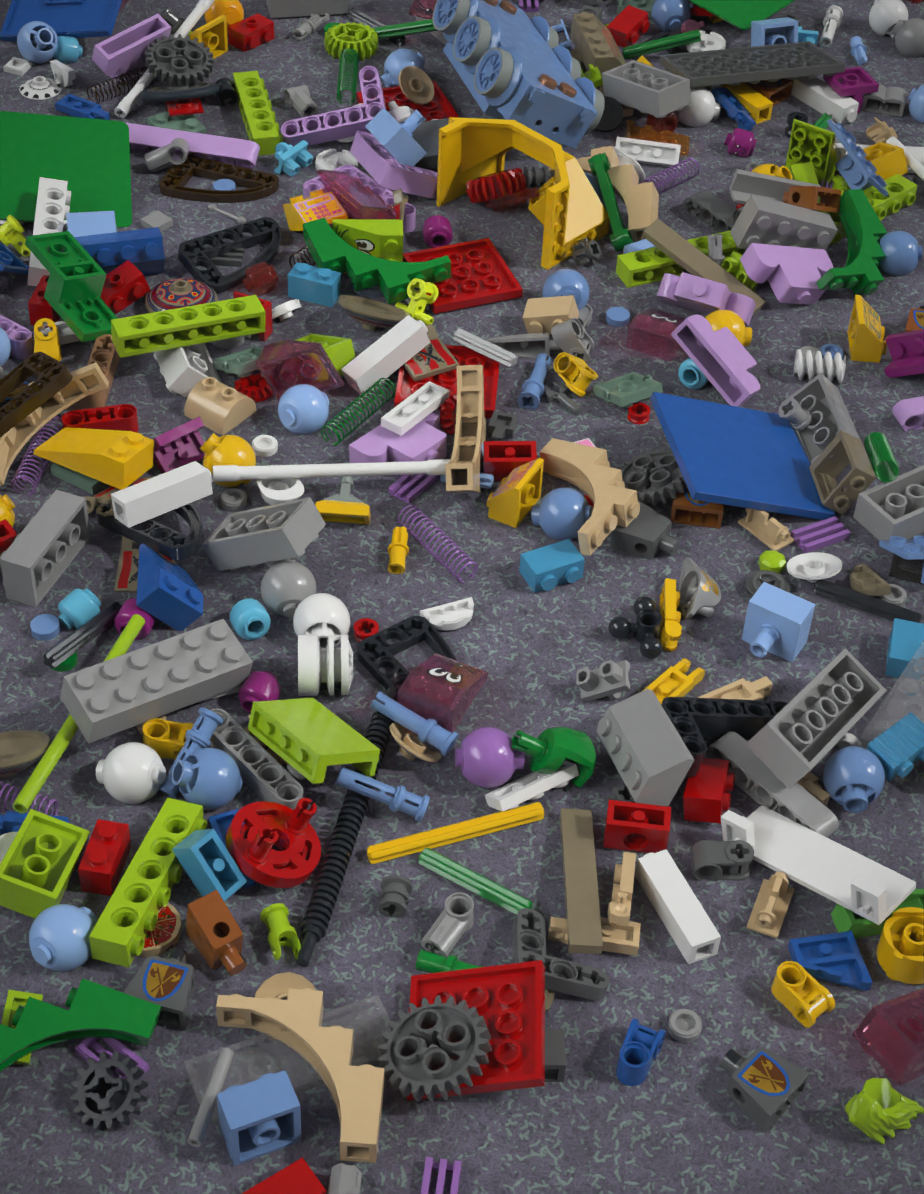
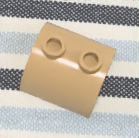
(218, 405)

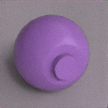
(488, 757)

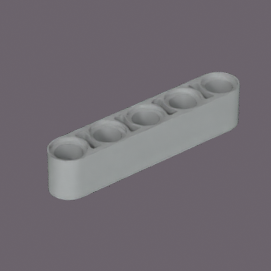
(255, 764)
(767, 790)

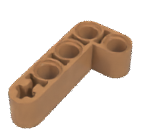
(107, 358)

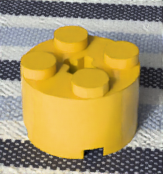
(902, 946)

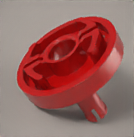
(276, 825)

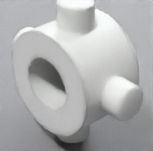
(847, 740)

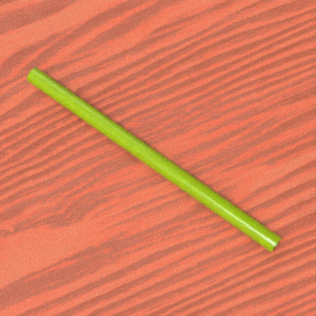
(70, 727)

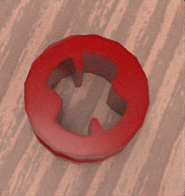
(638, 407)
(365, 623)

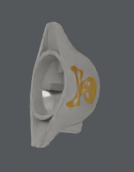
(697, 591)

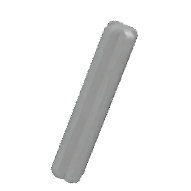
(485, 348)

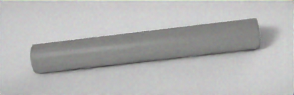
(210, 1097)

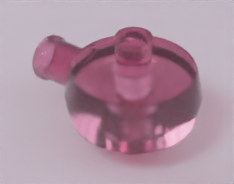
(690, 25)

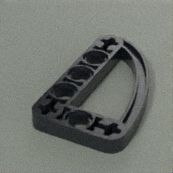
(193, 253)
(157, 536)
(385, 652)

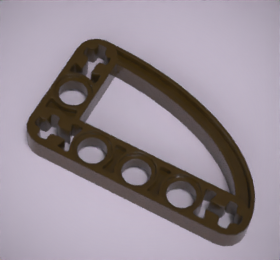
(260, 183)
(50, 377)

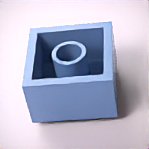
(259, 1117)

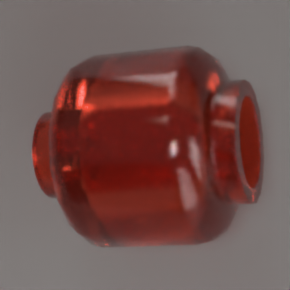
(661, 124)
(260, 278)

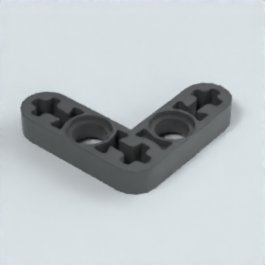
(582, 979)

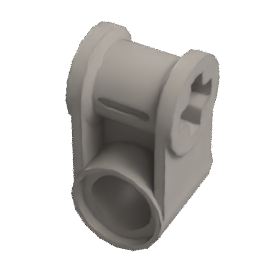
(573, 339)

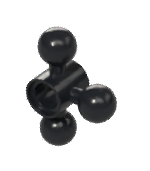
(645, 630)

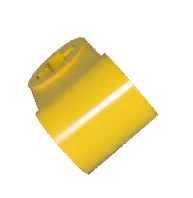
(50, 343)
(574, 372)
(165, 736)
(803, 993)

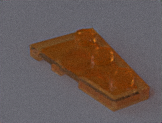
(648, 134)

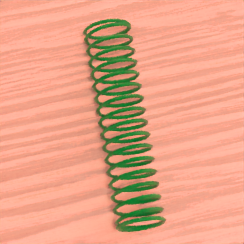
(341, 75)
(353, 404)
(881, 457)

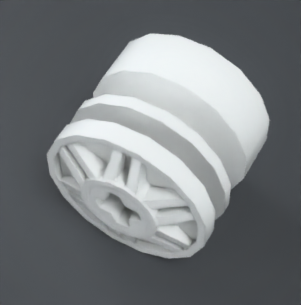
(323, 665)

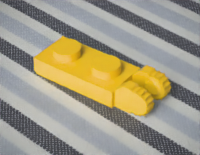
(670, 625)
(674, 681)

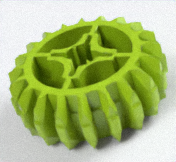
(351, 36)

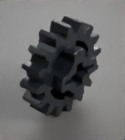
(119, 1100)

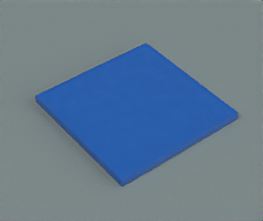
(66, 17)
(739, 456)

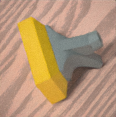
(344, 506)

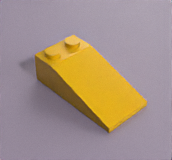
(101, 454)

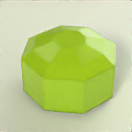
(772, 561)

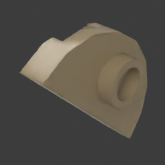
(868, 582)

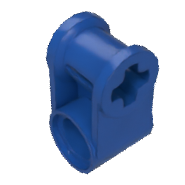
(639, 1048)

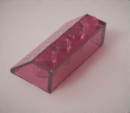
(355, 199)

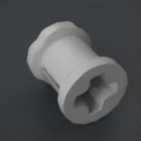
(795, 414)

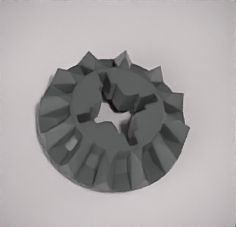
(757, 578)

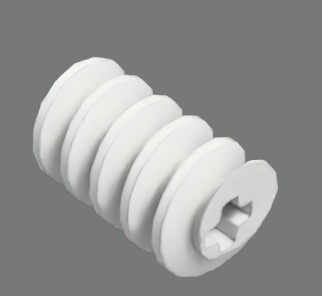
(816, 365)

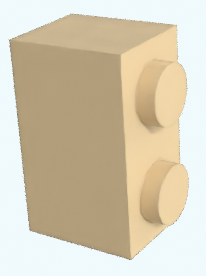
(547, 312)

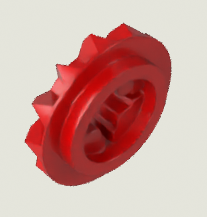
(256, 393)
(448, 414)

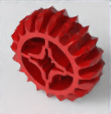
(495, 185)

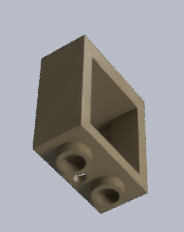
(824, 471)

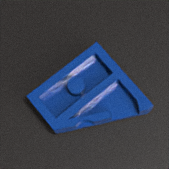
(832, 959)

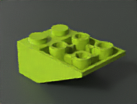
(813, 145)

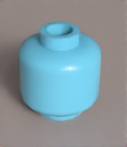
(68, 50)
(691, 375)
(78, 608)
(250, 619)

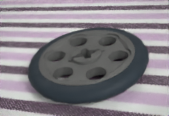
(182, 92)

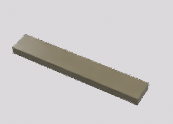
(694, 260)
(580, 882)

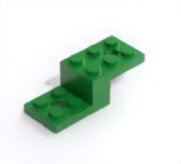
(73, 284)

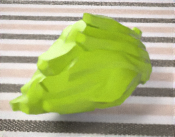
(881, 1110)

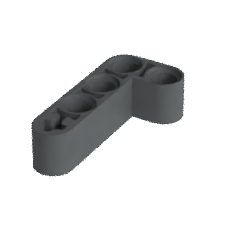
(712, 211)

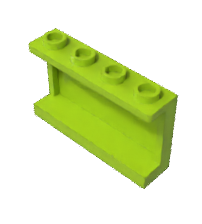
(311, 737)

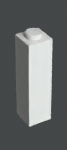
(824, 99)
(386, 354)
(162, 494)
(677, 906)

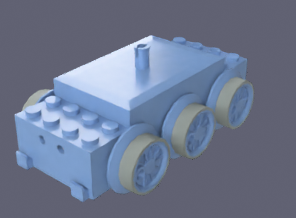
(518, 68)

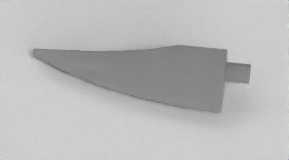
(526, 345)

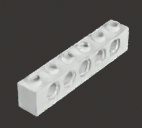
(48, 219)

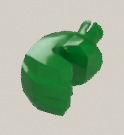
(556, 746)

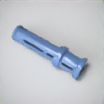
(533, 387)
(427, 730)
(197, 739)
(347, 778)

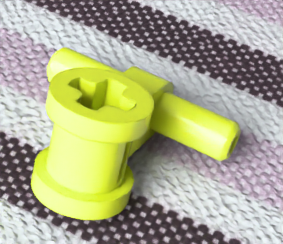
(11, 233)
(419, 300)

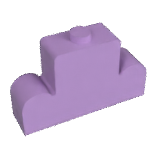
(127, 49)
(788, 269)
(703, 295)
(719, 358)
(420, 443)

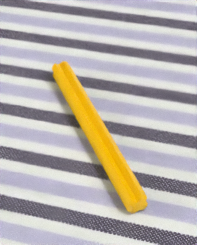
(455, 832)

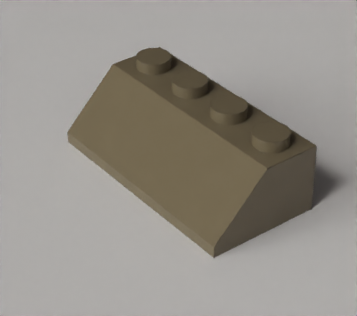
(595, 43)

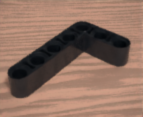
(714, 718)

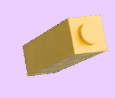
(753, 101)

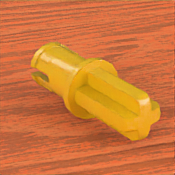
(398, 550)

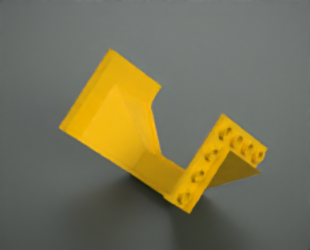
(478, 148)

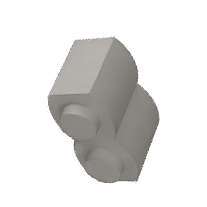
(885, 101)

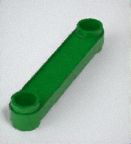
(599, 166)

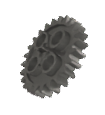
(179, 60)
(653, 476)
(449, 1024)

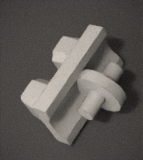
(604, 681)

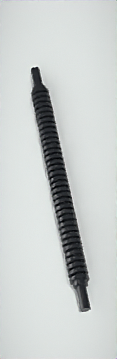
(341, 846)

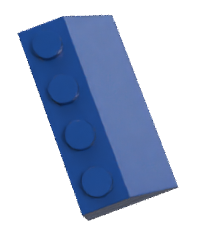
(140, 247)

